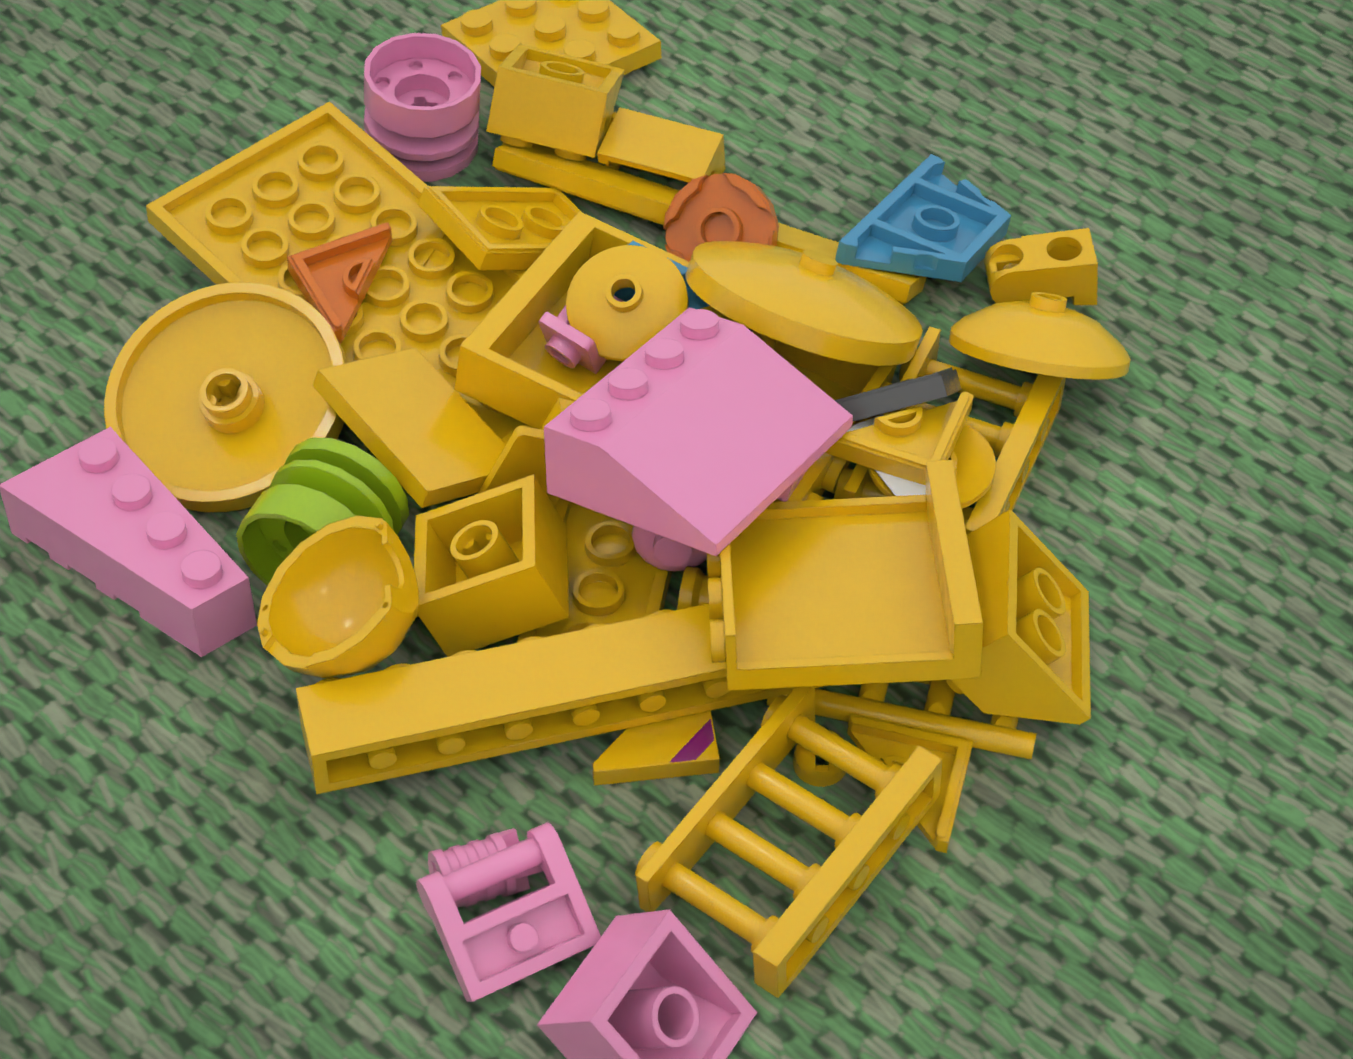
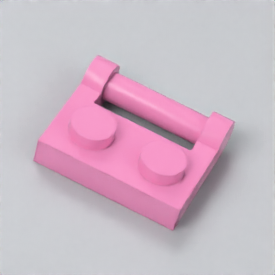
(520, 934)

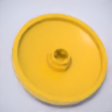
(804, 302)
(223, 391)

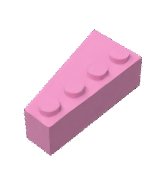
(132, 538)

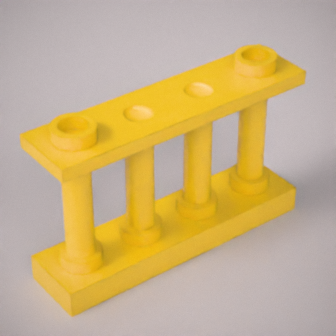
(1013, 444)
(820, 893)

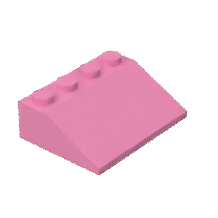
(692, 433)

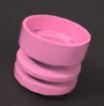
(424, 103)

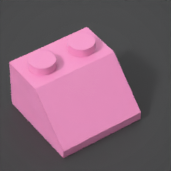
(647, 996)

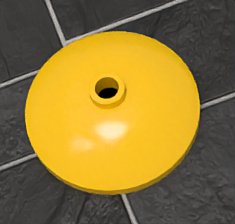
(1041, 339)

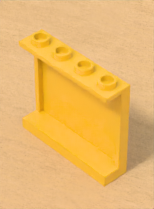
(849, 592)

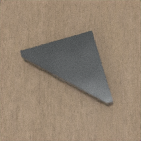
(902, 394)

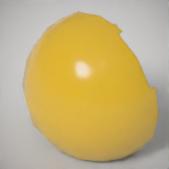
(340, 600)

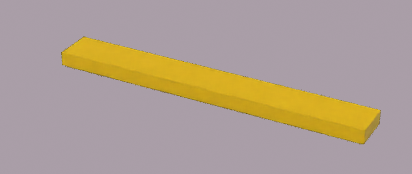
(652, 200)

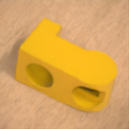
(1045, 262)

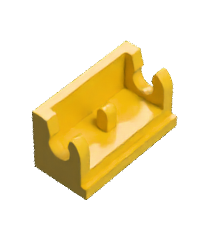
(661, 146)

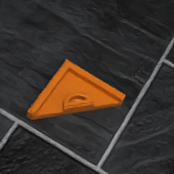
(340, 273)

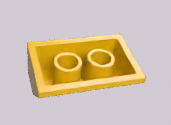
(1031, 628)

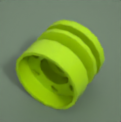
(315, 487)

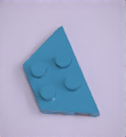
(926, 227)

